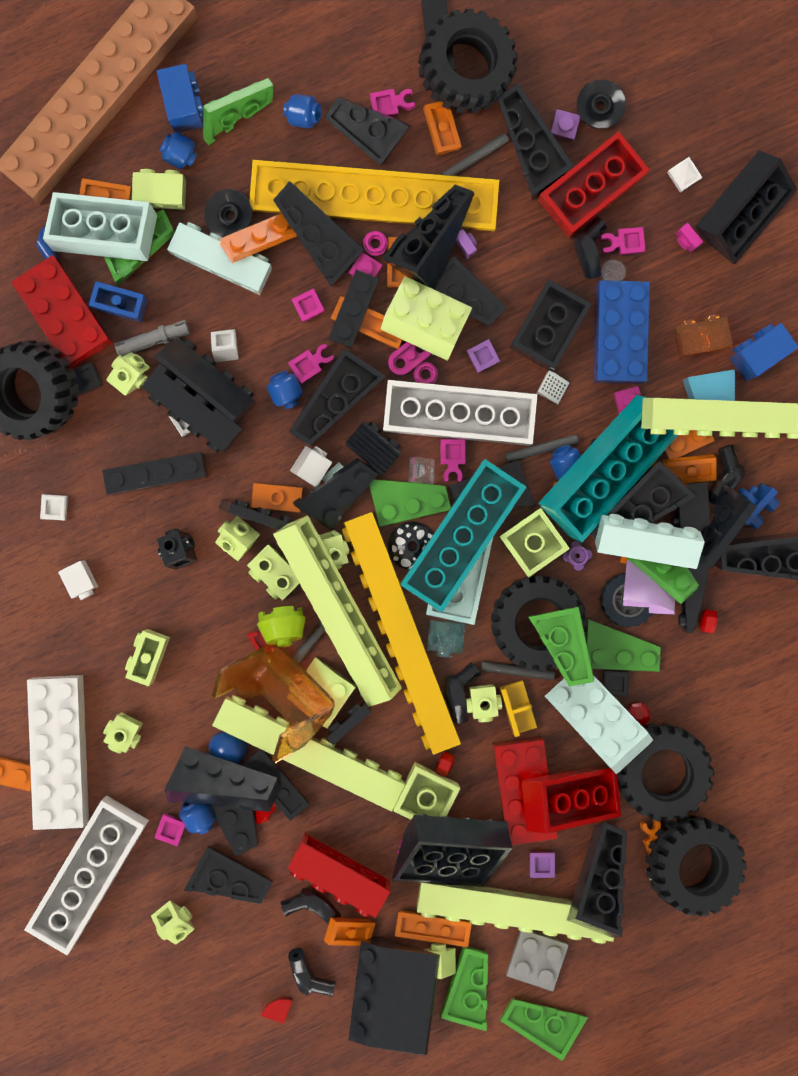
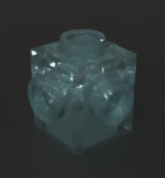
(446, 637)

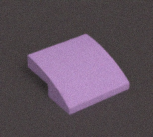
(644, 592)

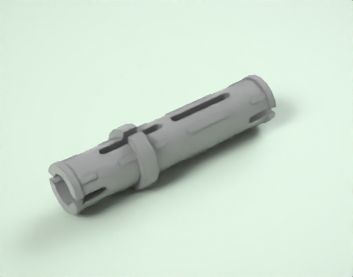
(152, 338)

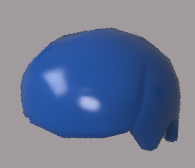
(228, 747)

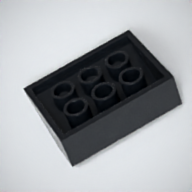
(451, 850)
(394, 996)

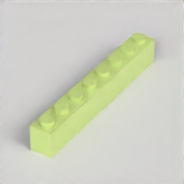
(720, 416)
(337, 611)
(316, 757)
(502, 909)

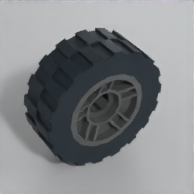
(613, 607)

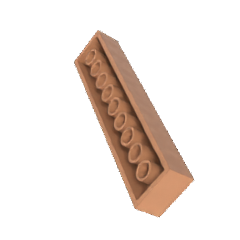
(95, 94)

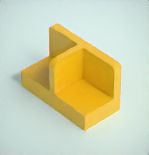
(517, 707)

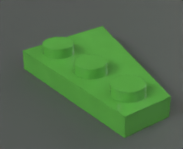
(224, 112)
(123, 268)
(406, 500)
(673, 579)
(566, 642)
(620, 651)
(466, 994)
(545, 1026)

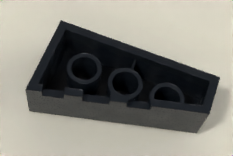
(192, 408)
(601, 883)

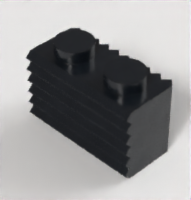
(373, 448)

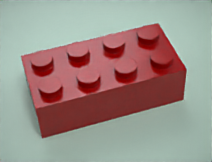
(593, 184)
(62, 311)
(516, 762)
(570, 799)
(339, 875)

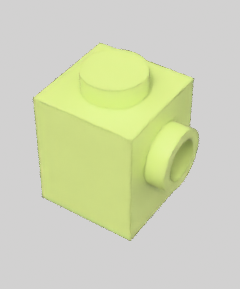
(447, 959)

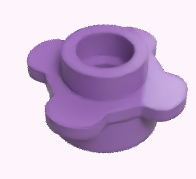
(577, 562)

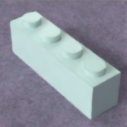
(207, 254)
(649, 541)

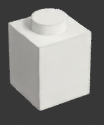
(311, 465)
(78, 580)

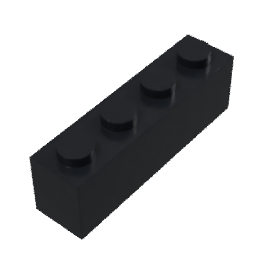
(155, 473)

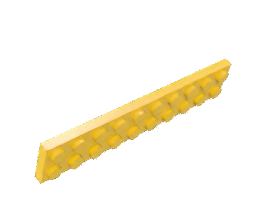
(371, 193)

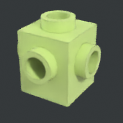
(128, 373)
(236, 537)
(336, 547)
(483, 693)
(125, 725)
(173, 922)

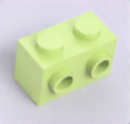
(160, 189)
(274, 572)
(147, 657)

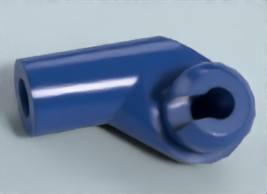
(43, 247)

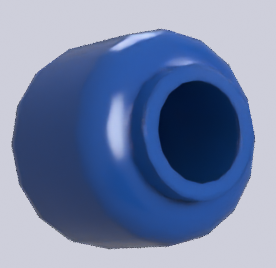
(302, 111)
(178, 150)
(284, 389)
(563, 459)
(197, 817)

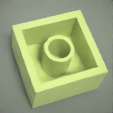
(534, 542)
(426, 793)

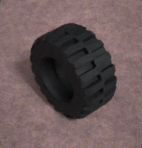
(485, 36)
(55, 384)
(506, 611)
(687, 794)
(725, 869)

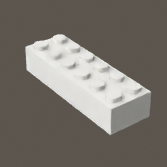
(460, 413)
(58, 752)
(86, 875)

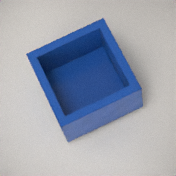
(180, 99)
(763, 352)

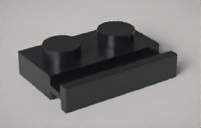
(341, 728)

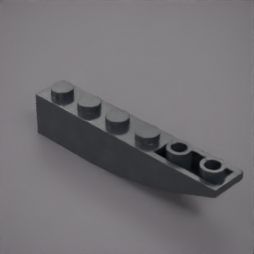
(694, 514)

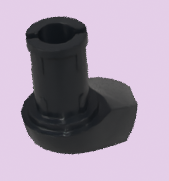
(586, 249)
(730, 476)
(455, 692)
(313, 901)
(304, 978)

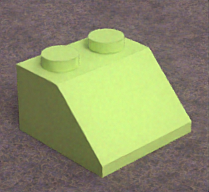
(333, 683)

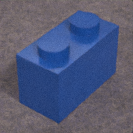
(118, 302)

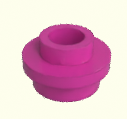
(375, 235)
(429, 367)

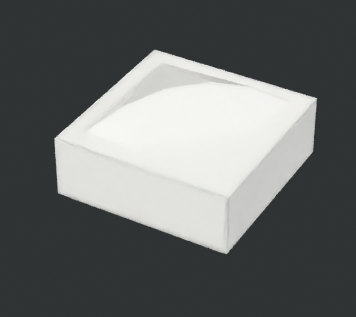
(684, 174)

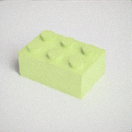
(425, 318)

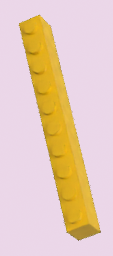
(402, 633)

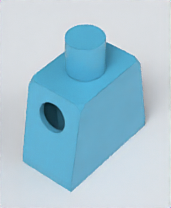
(711, 386)

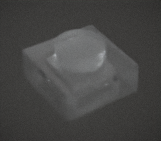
(421, 470)

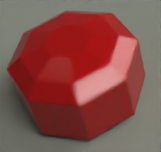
(708, 621)
(639, 712)
(445, 763)

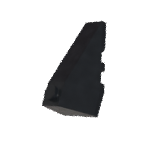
(428, 245)

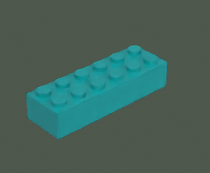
(605, 472)
(463, 535)

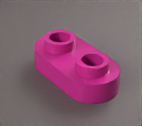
(409, 355)

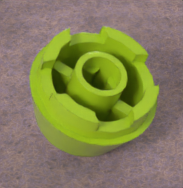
(282, 625)

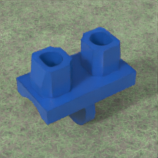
(762, 497)

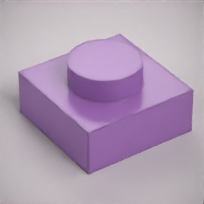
(565, 125)
(466, 244)
(483, 356)
(542, 864)

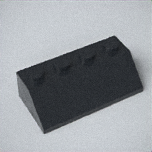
(747, 206)
(206, 379)

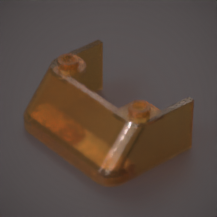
(286, 686)

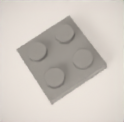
(537, 959)

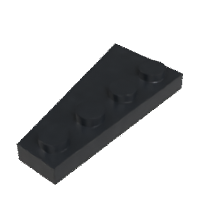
(323, 239)

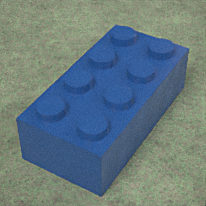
(621, 332)

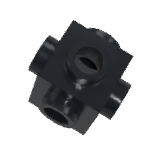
(176, 549)

